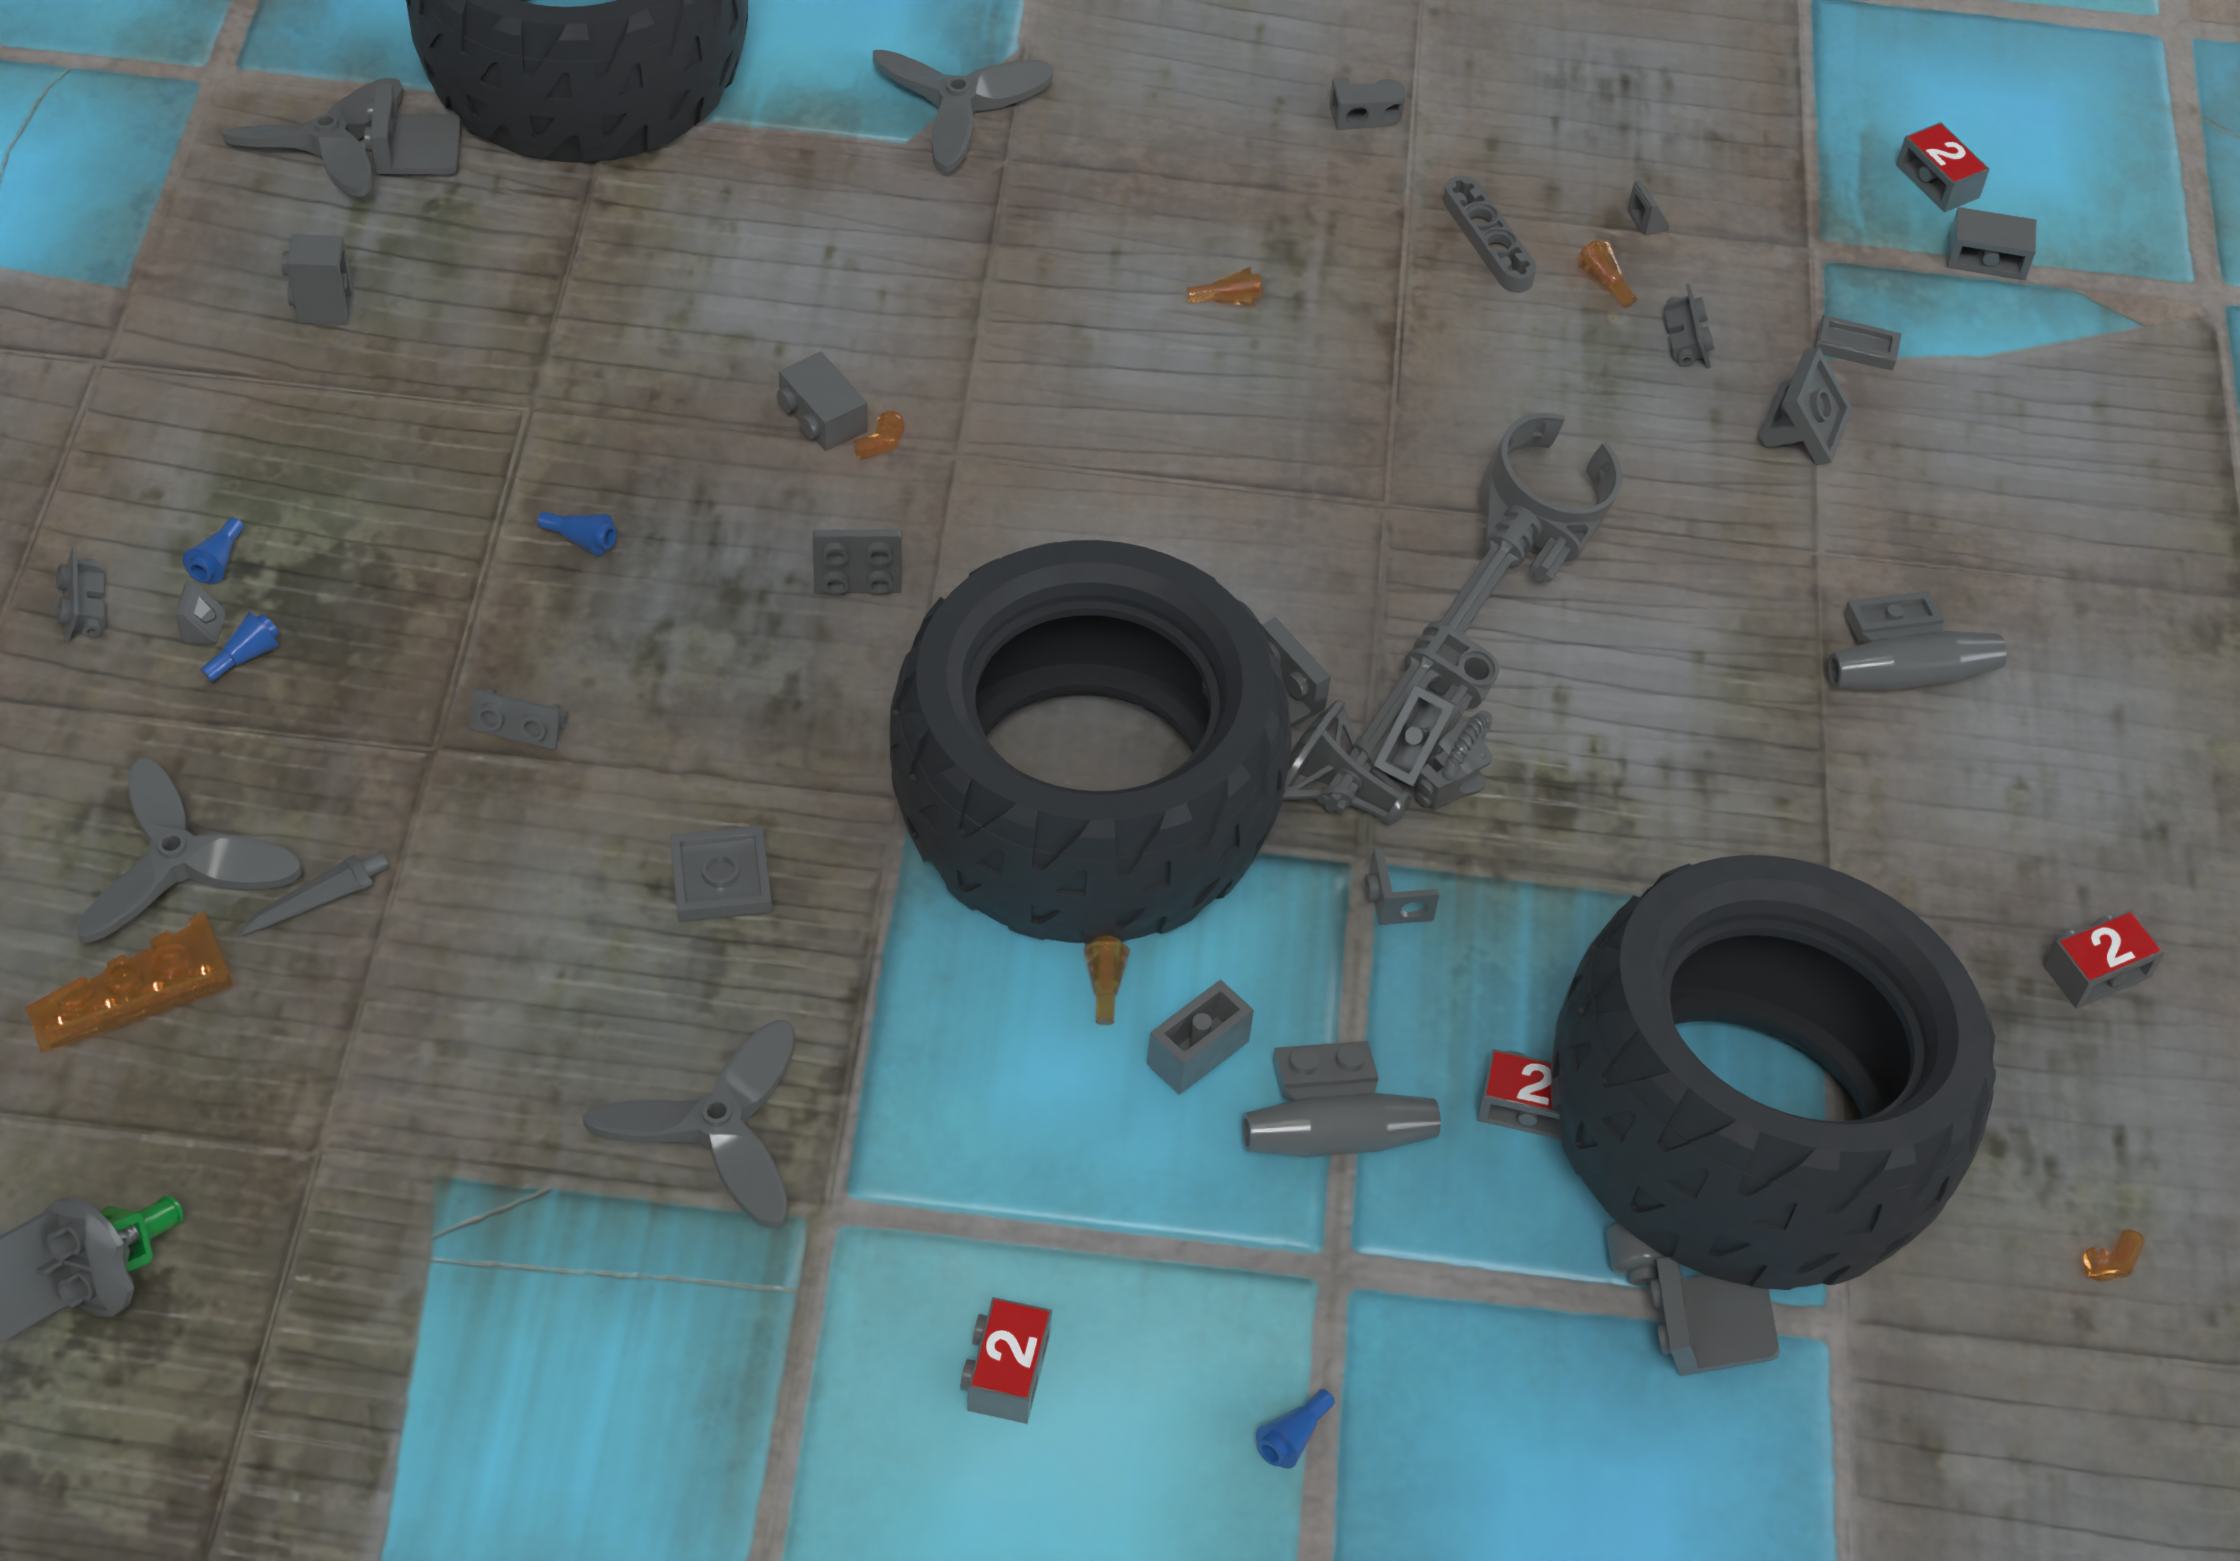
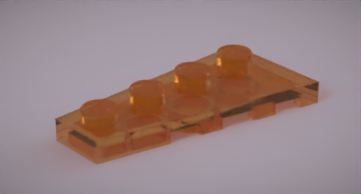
(159, 978)

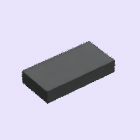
(1858, 342)

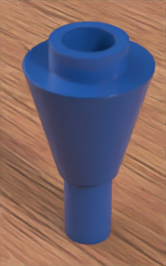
(591, 532)
(209, 558)
(248, 641)
(1285, 1437)

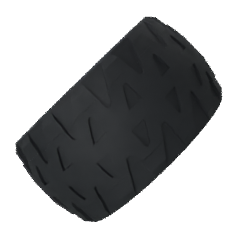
(579, 77)
(1113, 627)
(1720, 1174)

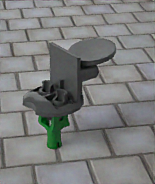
(76, 1259)

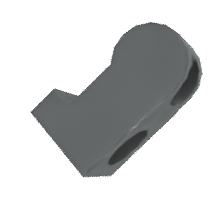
(1366, 104)

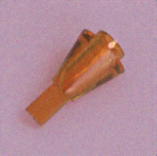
(1602, 264)
(1235, 288)
(1106, 965)

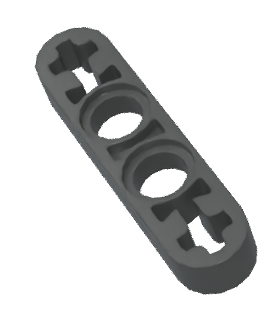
(1496, 231)

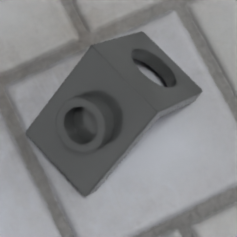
(1389, 903)

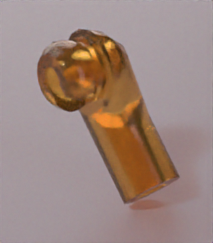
(886, 436)
(2117, 1263)

